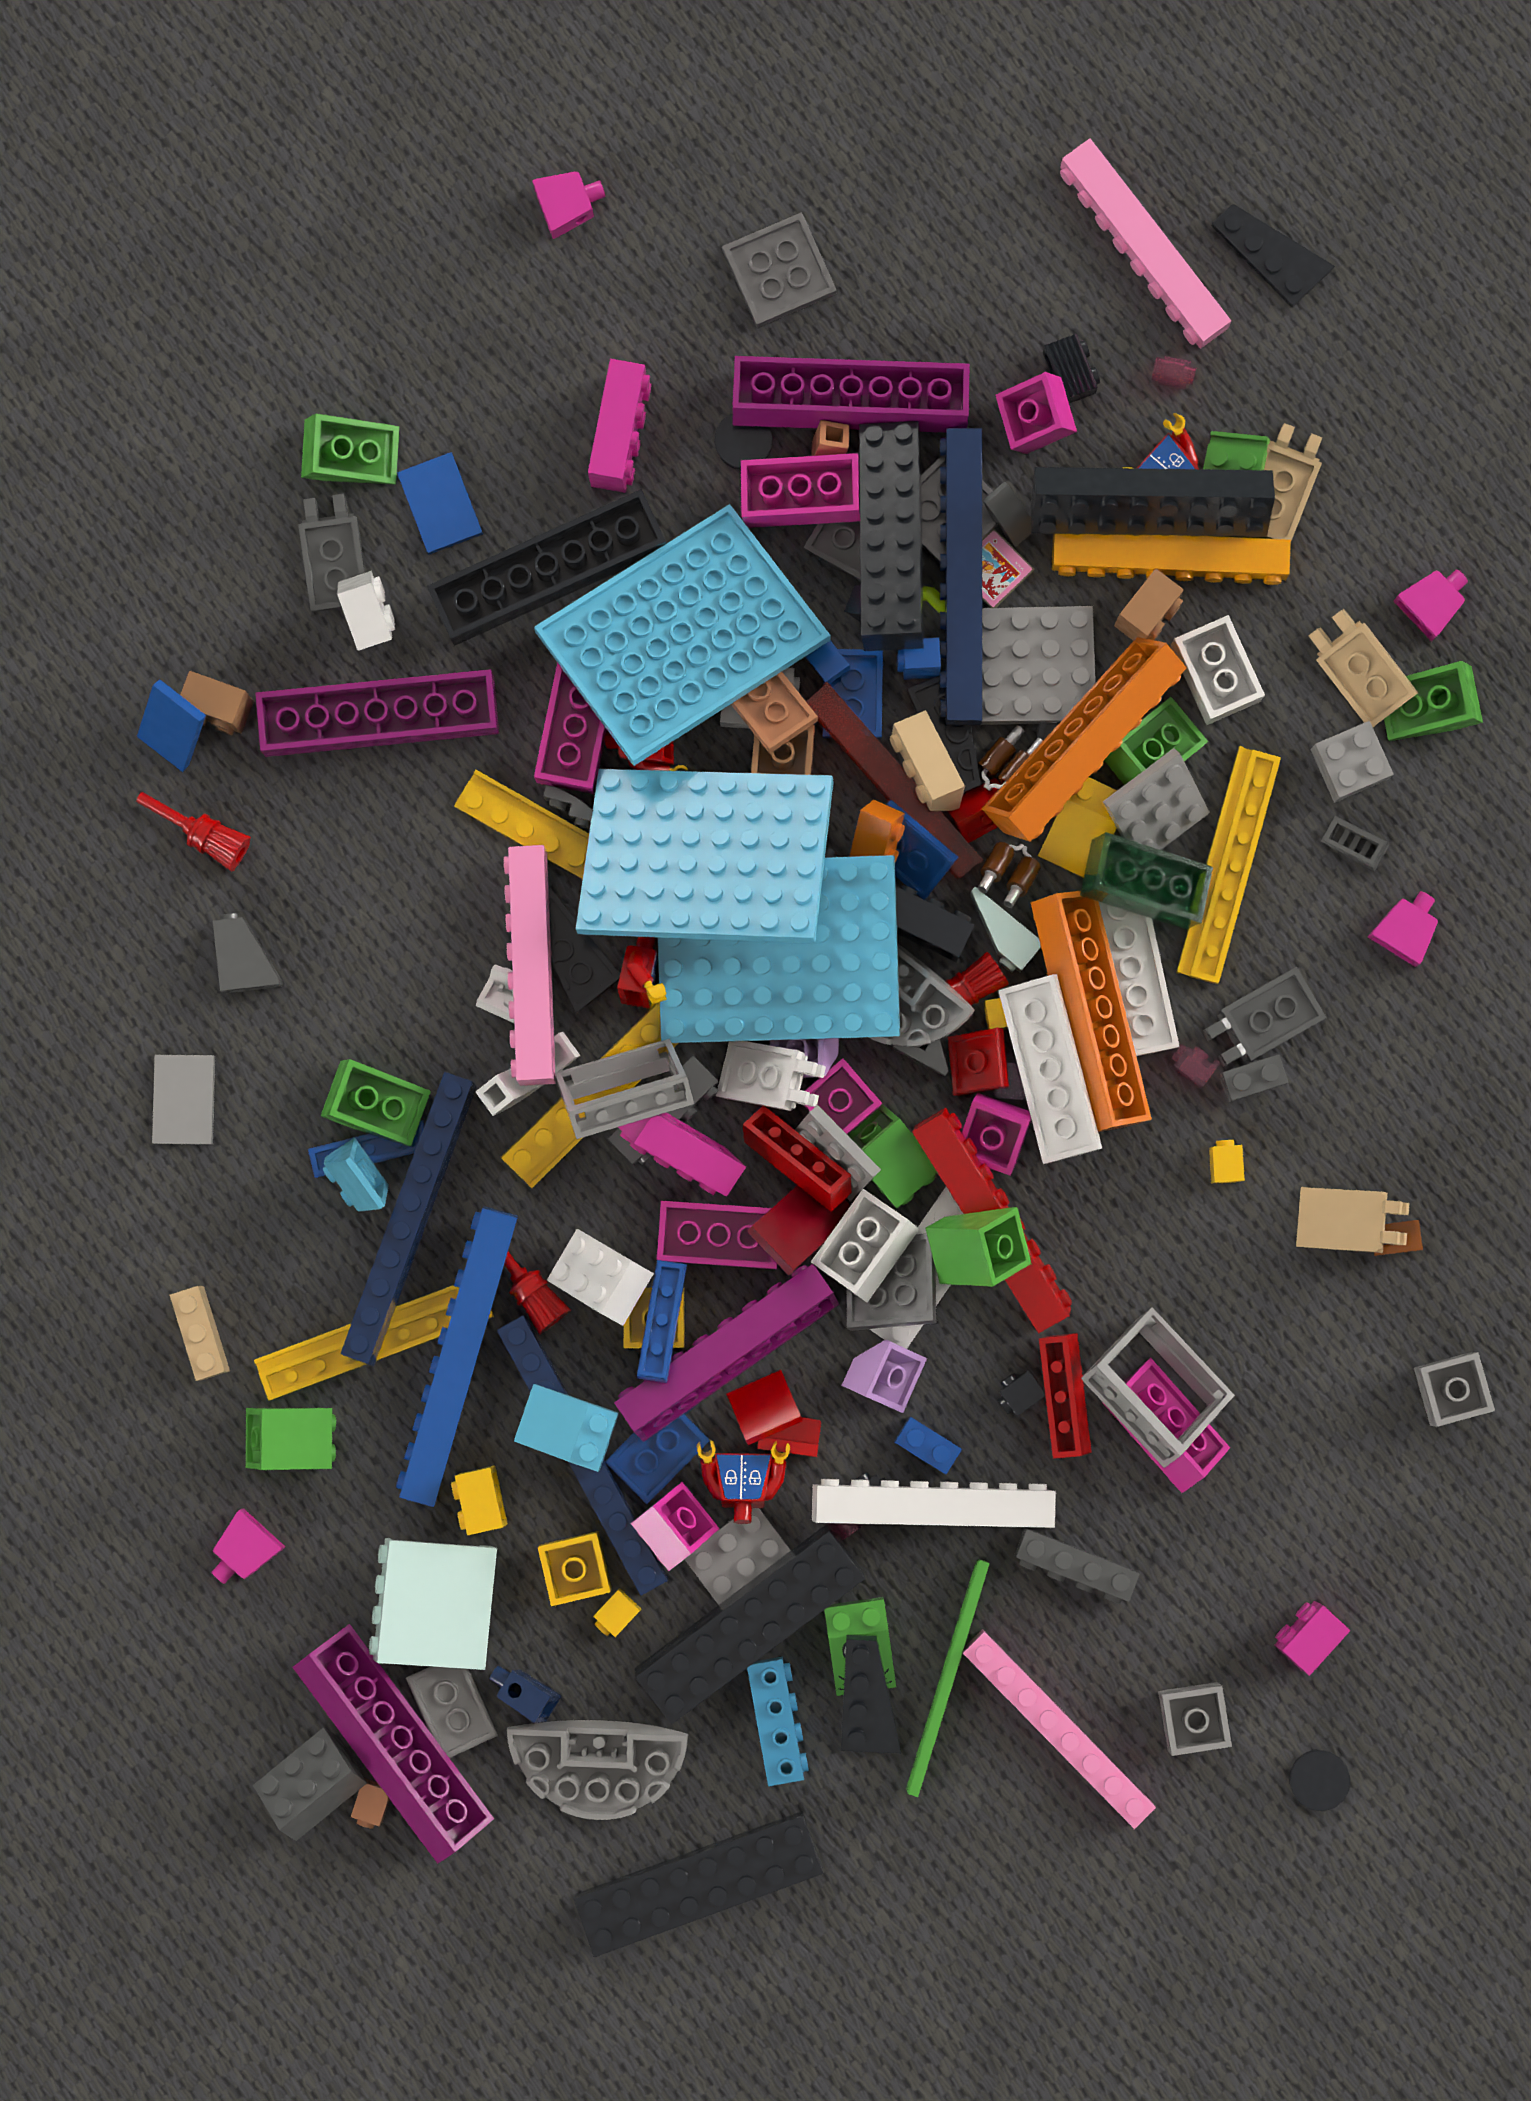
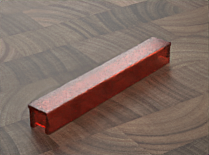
(887, 773)

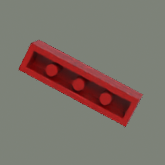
(797, 1158)
(1065, 1395)

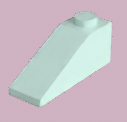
(1009, 937)

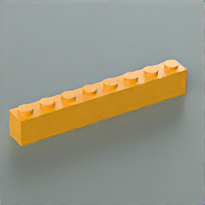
(1174, 556)

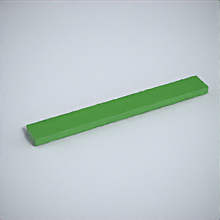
(947, 1677)

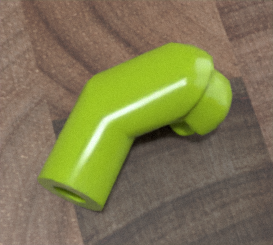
(932, 596)

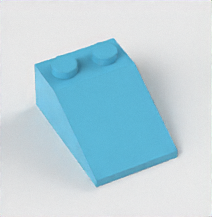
(357, 1176)
(566, 1427)

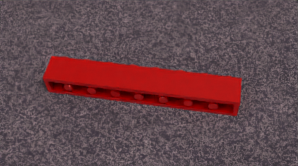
(975, 1192)

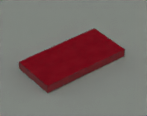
(795, 1228)

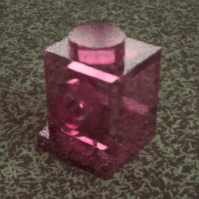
(1194, 1065)

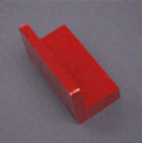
(970, 818)
(801, 1437)

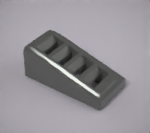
(1378, 854)

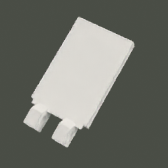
(767, 1076)

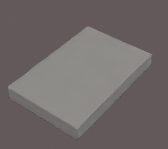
(183, 1099)
(452, 1708)

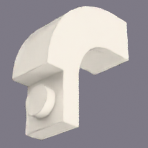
(505, 1091)

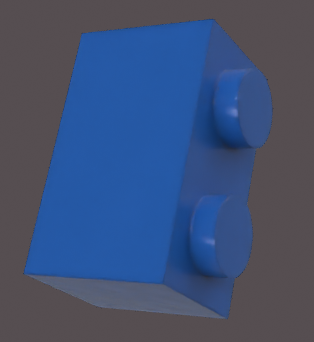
(920, 662)
(927, 1445)

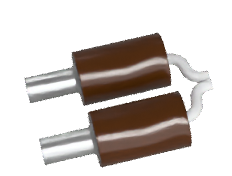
(998, 756)
(998, 863)

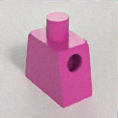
(566, 201)
(1433, 601)
(1407, 929)
(244, 1547)

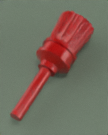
(204, 833)
(978, 979)
(536, 1297)

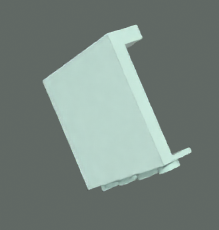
(433, 1604)

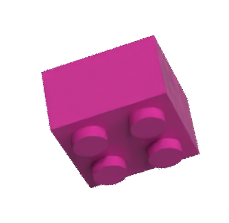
(1036, 413)
(844, 1097)
(997, 1132)
(675, 1526)
(1311, 1636)

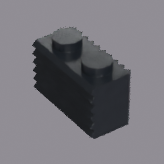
(1069, 361)

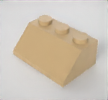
(927, 763)

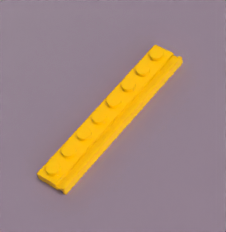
(524, 822)
(1231, 861)
(553, 1134)
(321, 1357)

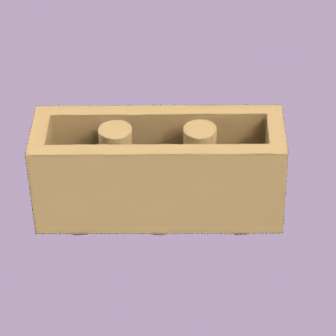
(199, 1333)

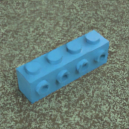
(775, 1721)

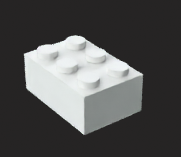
(364, 610)
(1218, 670)
(865, 1245)
(600, 1277)

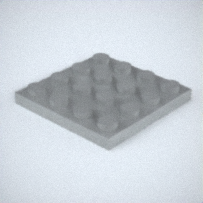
(1035, 663)

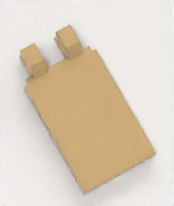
(1293, 481)
(1362, 670)
(1347, 1220)

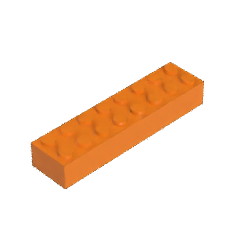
(1084, 738)
(1080, 955)

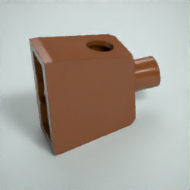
(1413, 1242)

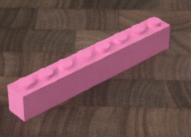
(1144, 243)
(531, 965)
(1058, 1729)

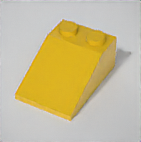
(1076, 825)

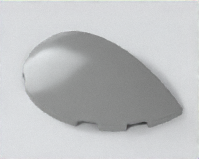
(926, 1004)
(597, 1764)

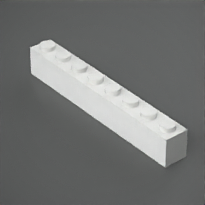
(933, 1505)

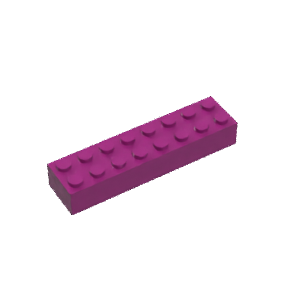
(849, 392)
(377, 713)
(728, 1351)
(393, 1744)

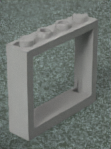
(629, 1104)
(1134, 1412)

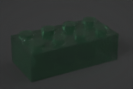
(1146, 881)

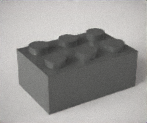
(309, 1784)

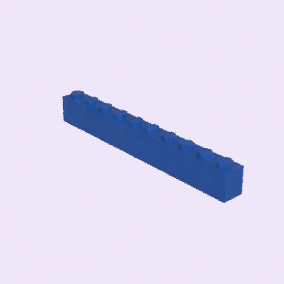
(458, 1356)

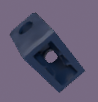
(535, 1700)

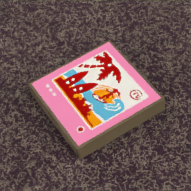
(1001, 569)

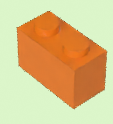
(877, 831)

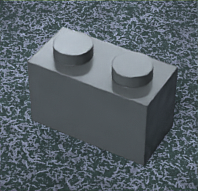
(1253, 1078)

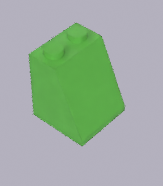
(896, 1153)
(978, 1247)
(289, 1438)

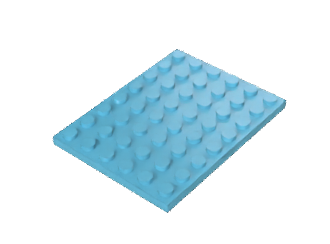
(682, 634)
(705, 855)
(791, 989)

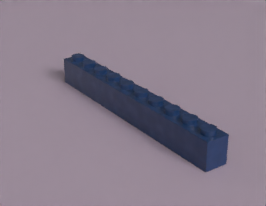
(962, 576)
(408, 1219)
(598, 1486)

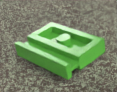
(1236, 451)

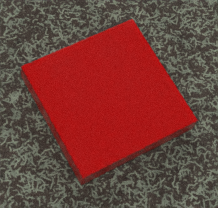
(978, 1061)
(764, 1407)

